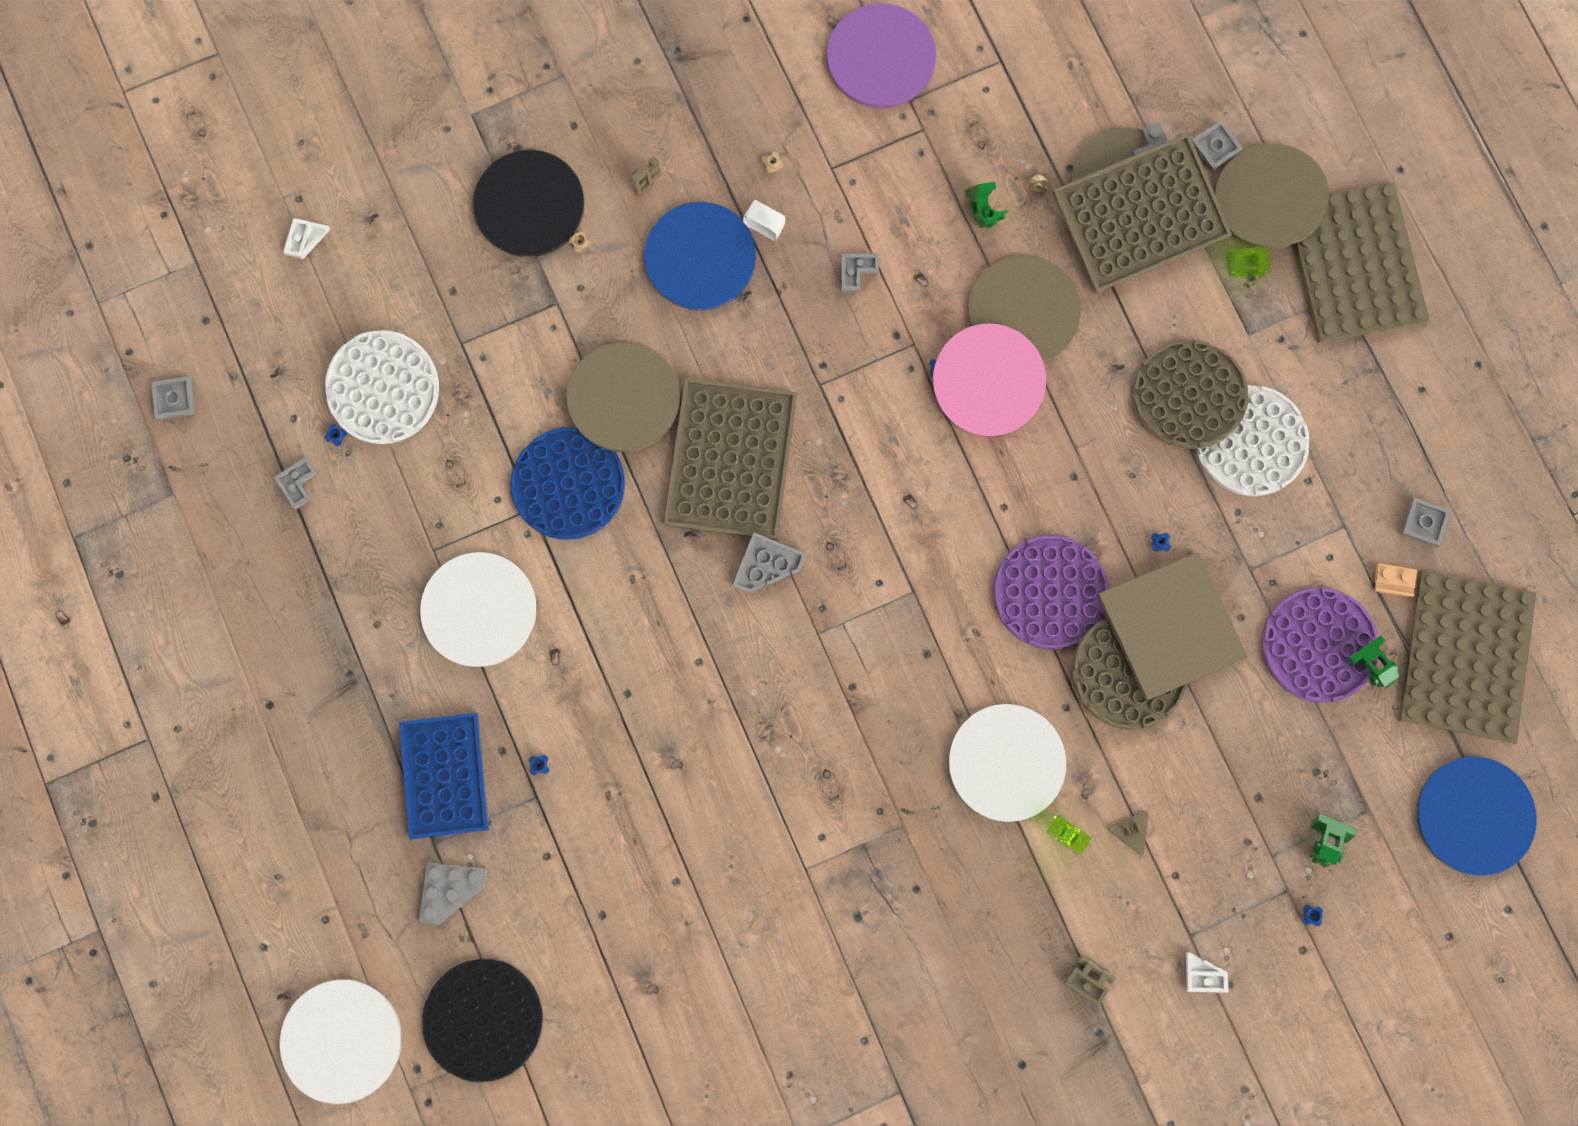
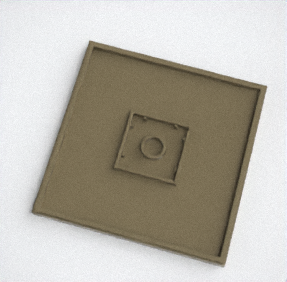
(1172, 626)

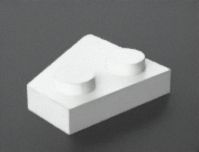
(303, 237)
(1204, 976)

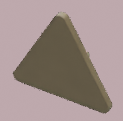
(1132, 831)

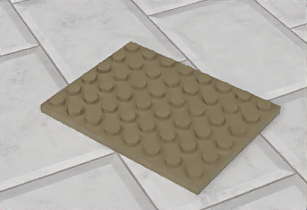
(1142, 213)
(1361, 267)
(730, 459)
(1468, 657)

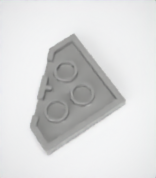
(766, 563)
(448, 890)

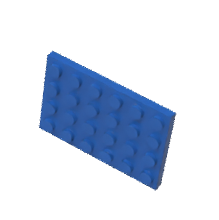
(443, 776)

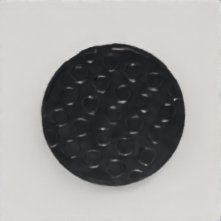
(528, 203)
(482, 1020)

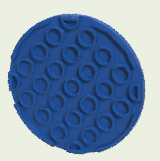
(700, 255)
(567, 485)
(1476, 816)

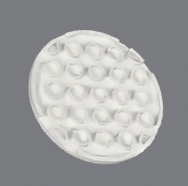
(382, 387)
(1263, 450)
(478, 609)
(1007, 762)
(340, 1041)

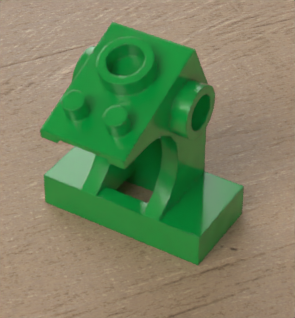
(979, 204)
(1365, 656)
(1326, 853)

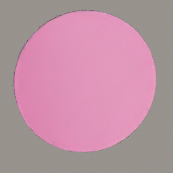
(989, 380)

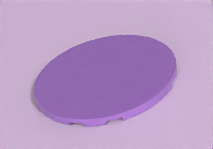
(881, 55)
(1049, 591)
(1312, 639)

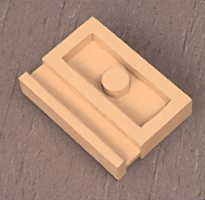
(1395, 580)

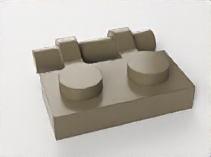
(643, 177)
(1085, 985)

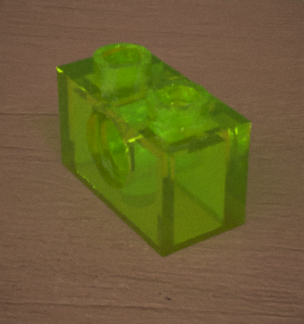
(1257, 256)
(1068, 834)

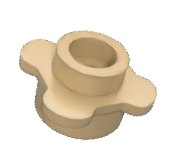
(776, 165)
(1038, 183)
(580, 236)

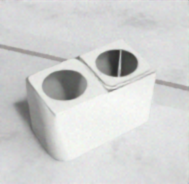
(764, 220)

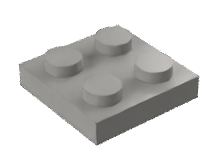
(1216, 145)
(173, 398)
(1425, 522)

